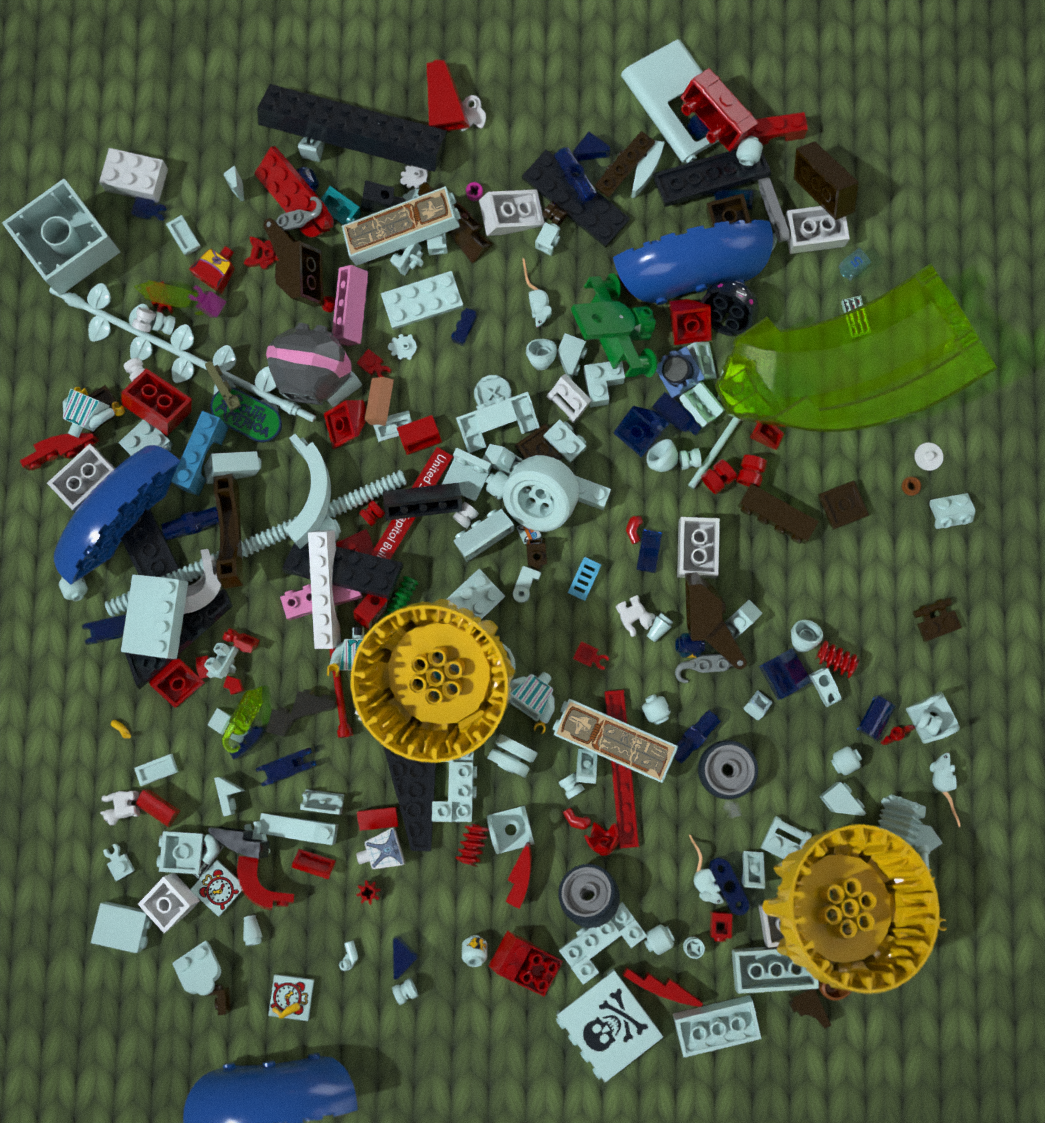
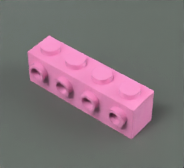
(350, 305)
(300, 603)

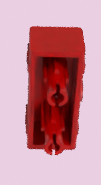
(718, 110)

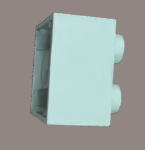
(61, 237)

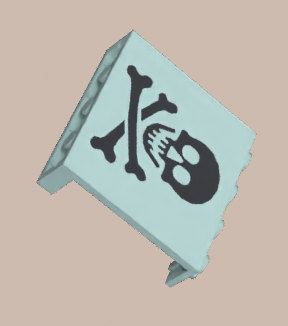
(609, 1026)

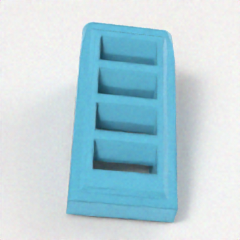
(593, 564)

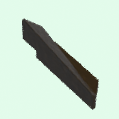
(467, 235)

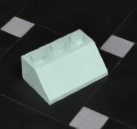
(483, 534)

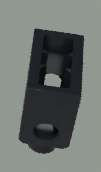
(378, 197)

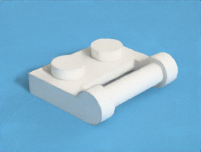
(572, 395)

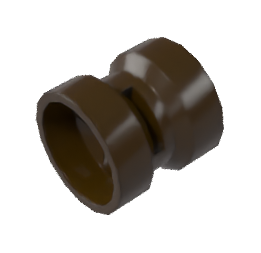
(554, 213)

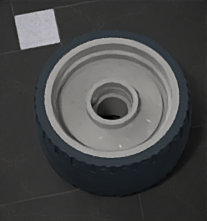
(743, 772)
(580, 883)

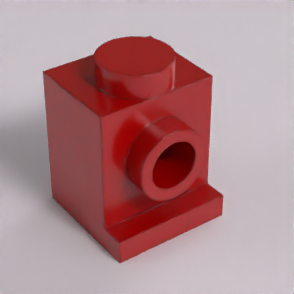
(720, 917)

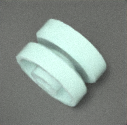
(512, 756)

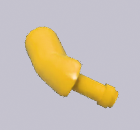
(122, 729)
(287, 1011)

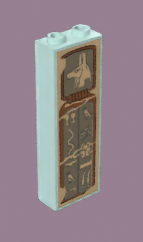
(401, 226)
(615, 740)

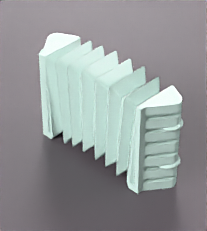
(901, 817)

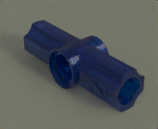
(570, 165)
(190, 523)
(696, 736)

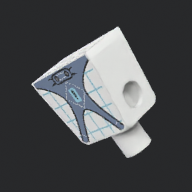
(382, 851)

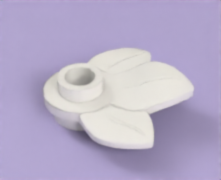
(474, 114)

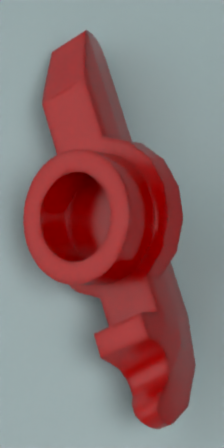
(897, 734)

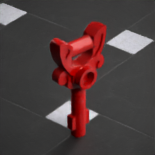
(268, 257)

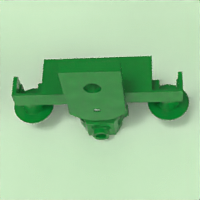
(617, 326)

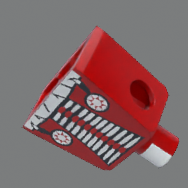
(367, 613)

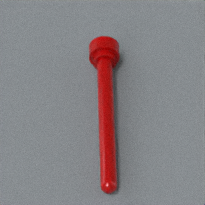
(344, 728)

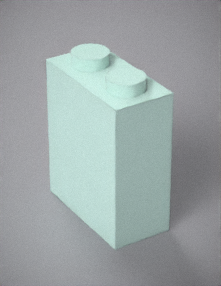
(121, 927)

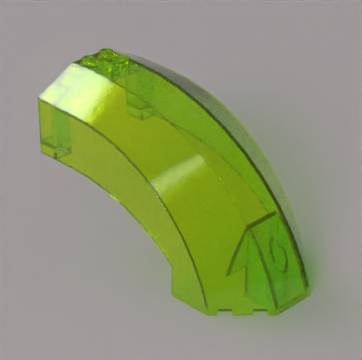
(859, 366)

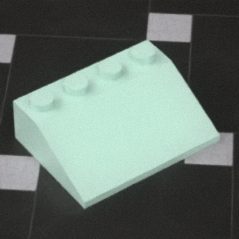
(154, 616)

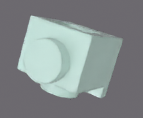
(548, 238)
(437, 245)

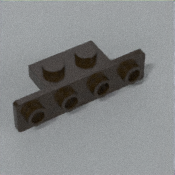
(624, 164)

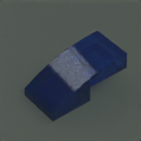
(649, 551)

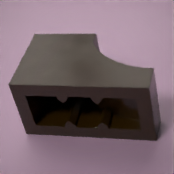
(808, 1003)

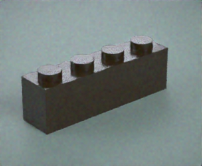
(777, 514)

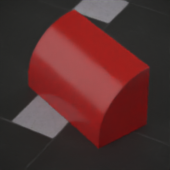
(419, 435)
(157, 807)

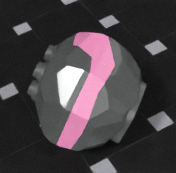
(308, 364)

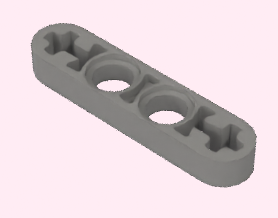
(773, 209)

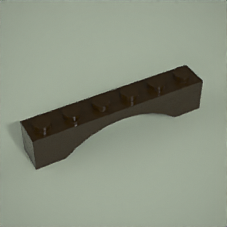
(230, 552)

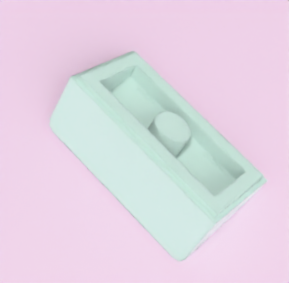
(235, 182)
(703, 357)
(348, 388)
(390, 429)

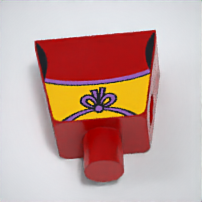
(214, 269)

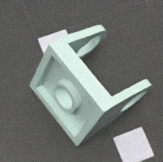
(938, 705)
(501, 840)

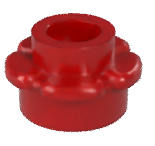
(329, 304)

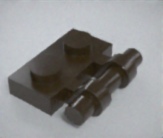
(939, 625)

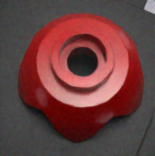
(603, 841)

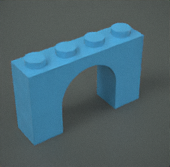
(188, 473)

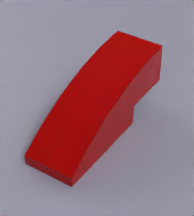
(520, 877)

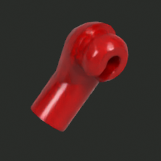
(631, 529)

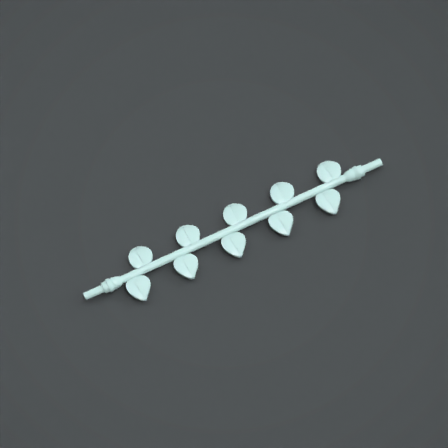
(180, 340)

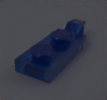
(676, 414)

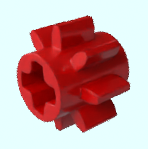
(365, 896)

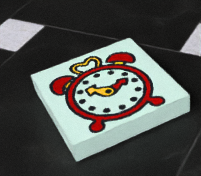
(217, 888)
(292, 990)

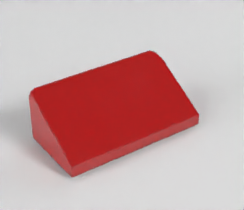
(377, 818)

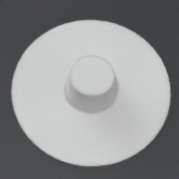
(928, 456)

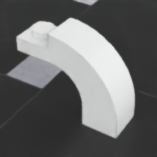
(205, 588)

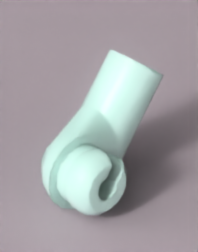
(212, 848)
(350, 958)

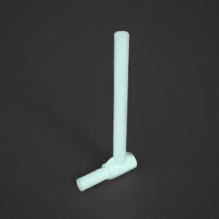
(714, 452)

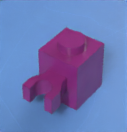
(208, 302)

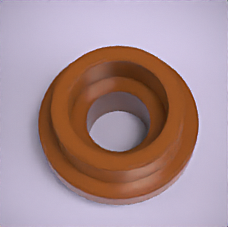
(916, 483)

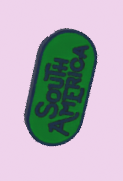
(252, 419)

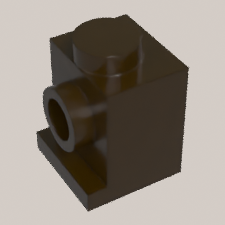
(536, 546)

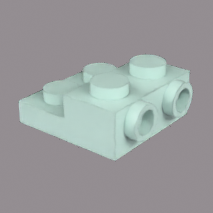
(144, 435)
(180, 852)

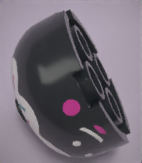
(735, 299)

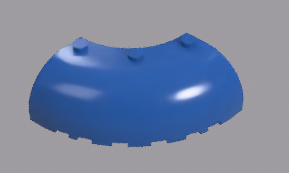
(695, 260)
(112, 510)
(272, 1092)

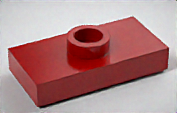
(313, 864)

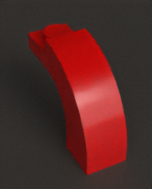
(254, 890)

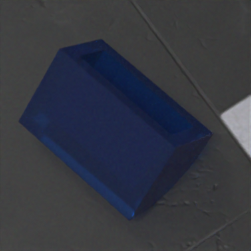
(876, 717)

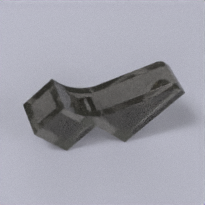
(304, 705)

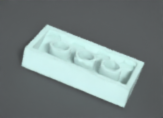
(717, 1026)

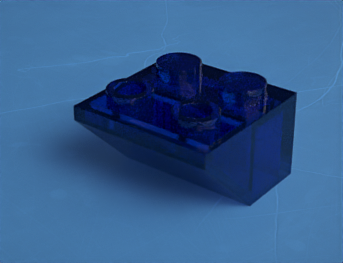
(785, 674)

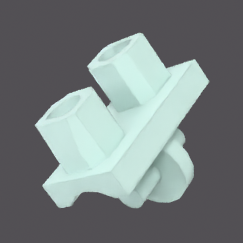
(409, 258)
(223, 663)

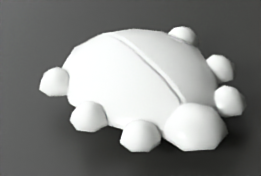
(413, 176)

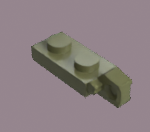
(223, 387)

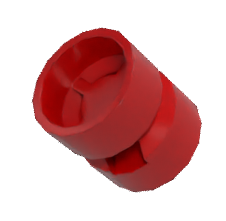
(752, 470)
(720, 475)

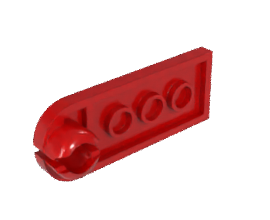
(292, 191)

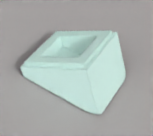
(758, 705)

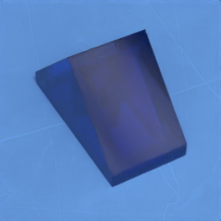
(591, 148)
(402, 956)

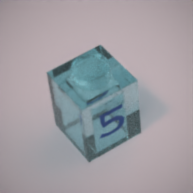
(854, 264)

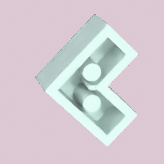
(597, 379)

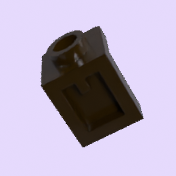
(222, 1002)

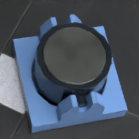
(678, 372)

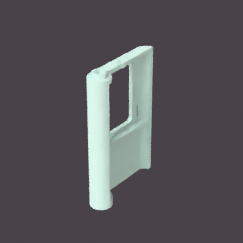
(660, 80)

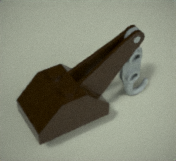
(298, 264)
(705, 622)

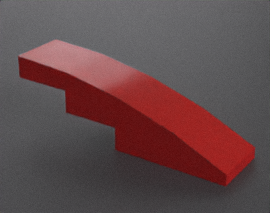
(668, 989)

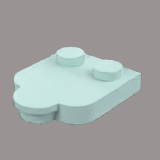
(198, 969)

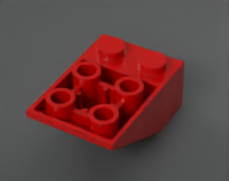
(525, 963)

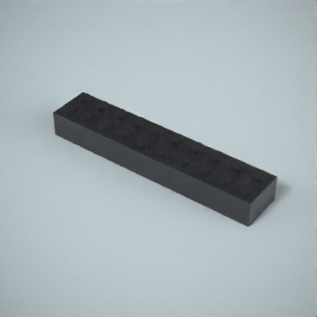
(351, 127)

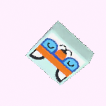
(526, 533)

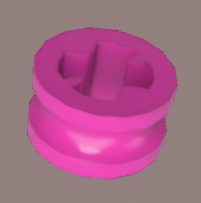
(474, 197)

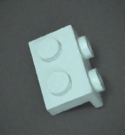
(702, 404)
(565, 441)
(952, 510)

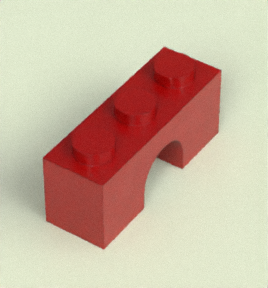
(789, 126)

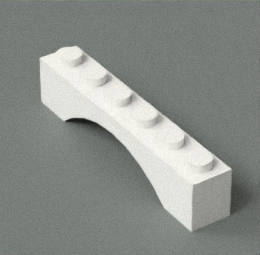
(321, 556)

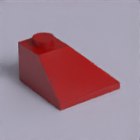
(690, 321)
(345, 421)
(176, 682)

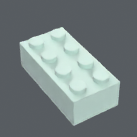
(767, 970)

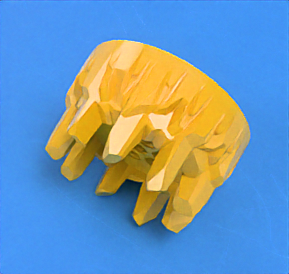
(407, 715)
(897, 912)

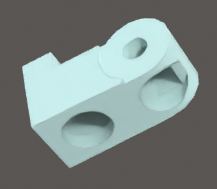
(524, 582)
(825, 686)

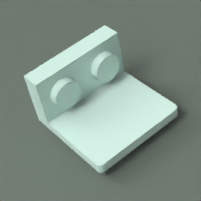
(468, 472)

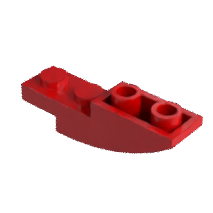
(50, 448)

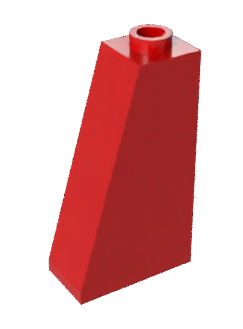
(443, 99)

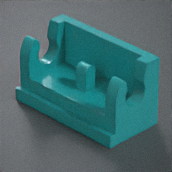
(340, 207)

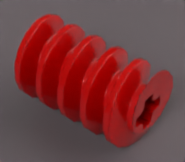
(837, 659)
(472, 843)

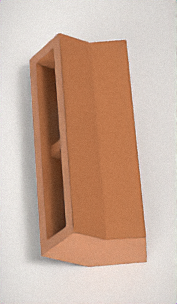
(379, 401)

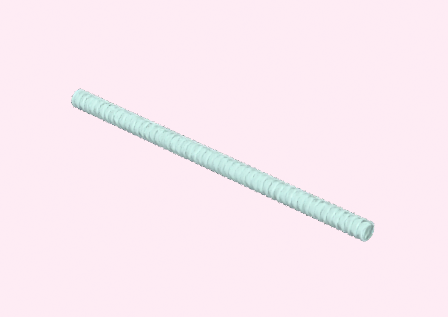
(276, 533)

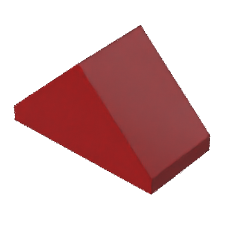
(767, 435)

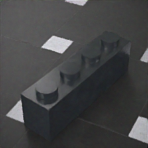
(422, 501)

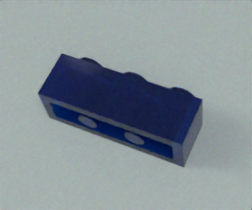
(464, 326)

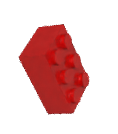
(156, 402)

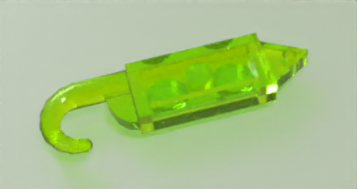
(166, 294)
(242, 717)

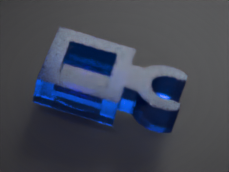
(145, 208)

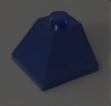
(641, 429)

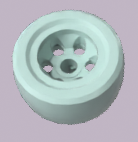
(550, 484)

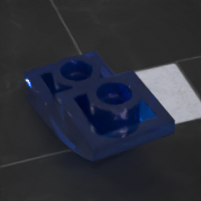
(252, 738)

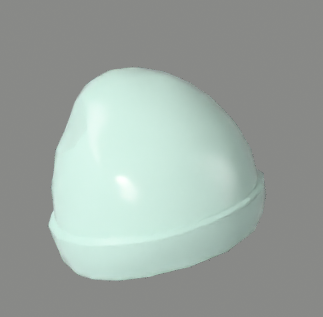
(541, 353)
(662, 456)
(806, 635)

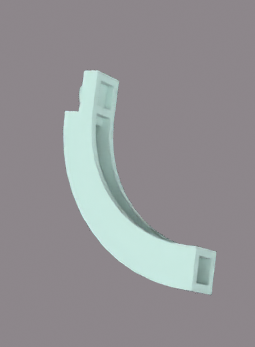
(319, 496)

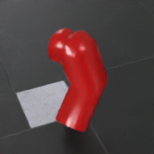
(576, 822)

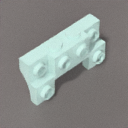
(496, 415)
(460, 792)
(593, 940)

